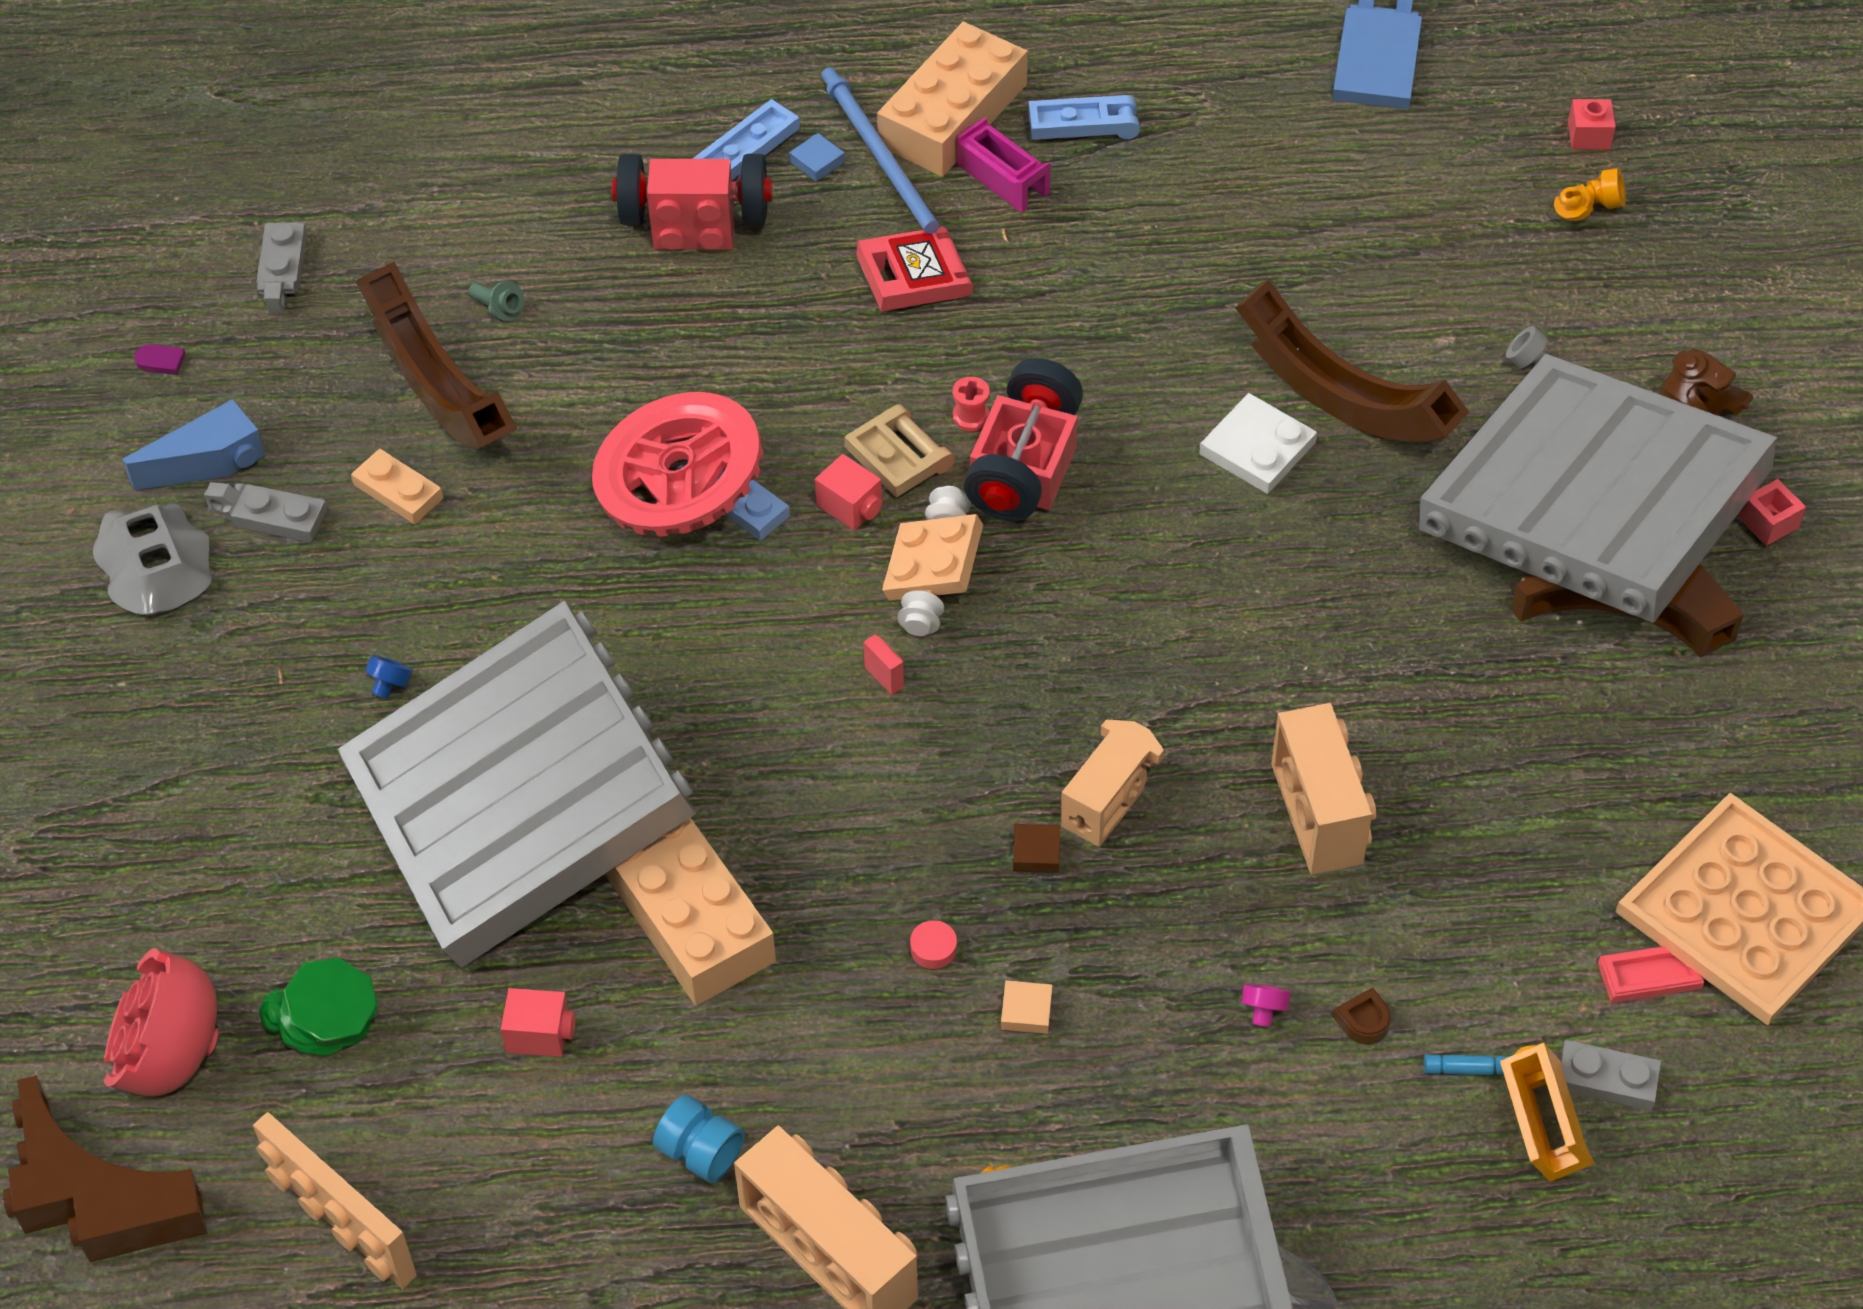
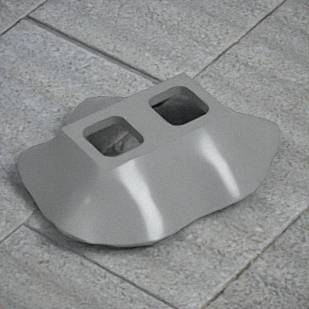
(163, 586)

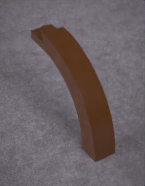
(1340, 388)
(451, 398)

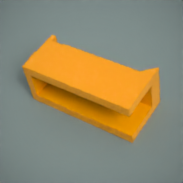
(1528, 1070)

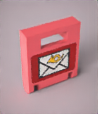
(923, 265)

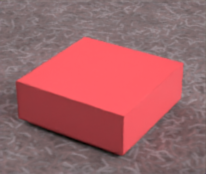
(883, 664)

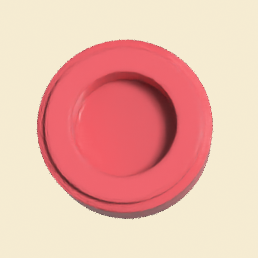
(933, 944)

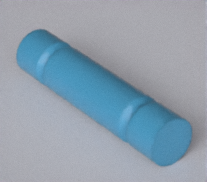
(1463, 1064)

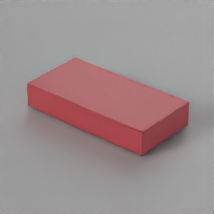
(1646, 974)

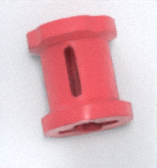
(970, 396)

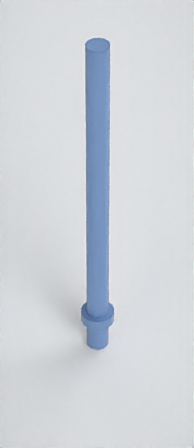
(839, 90)

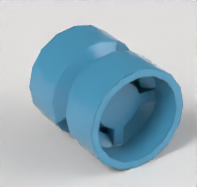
(694, 1136)

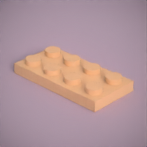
(330, 1196)

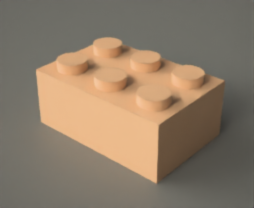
(1322, 788)

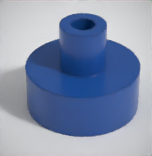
(387, 673)

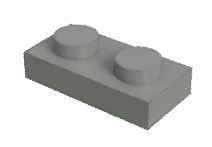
(1610, 1075)

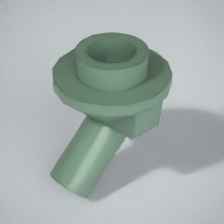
(504, 300)

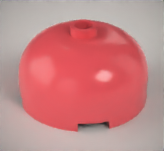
(162, 1026)

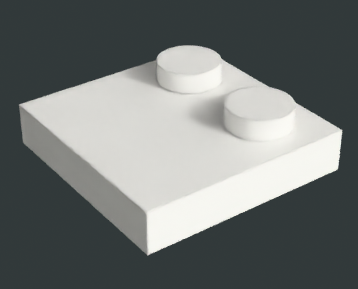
(1258, 443)

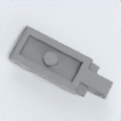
(281, 263)
(267, 510)

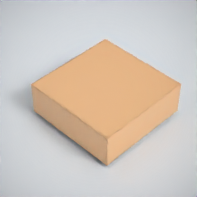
(1026, 1007)

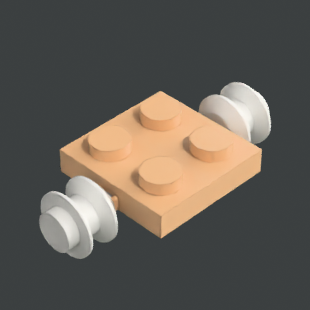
(932, 559)

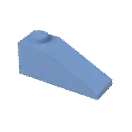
(198, 451)

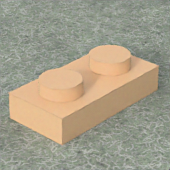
(397, 486)

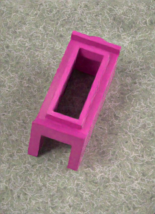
(1001, 164)

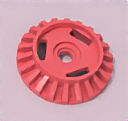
(689, 426)

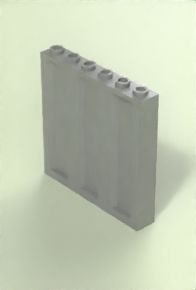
(1598, 486)
(516, 782)
(1123, 1229)

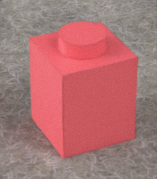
(848, 492)
(536, 1022)

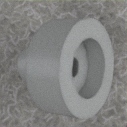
(1527, 347)

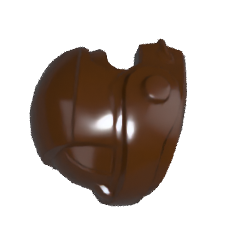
(1704, 384)

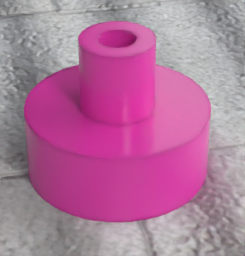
(1265, 1000)

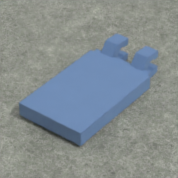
(1378, 55)

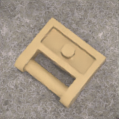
(890, 457)

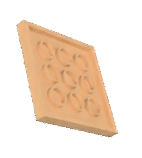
(1747, 908)

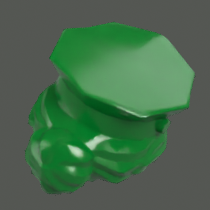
(321, 1007)

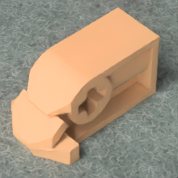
(1109, 780)

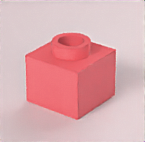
(1591, 124)
(1772, 512)

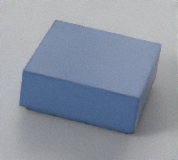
(817, 157)

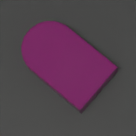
(159, 359)

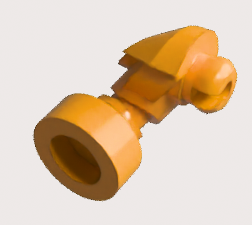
(1577, 201)

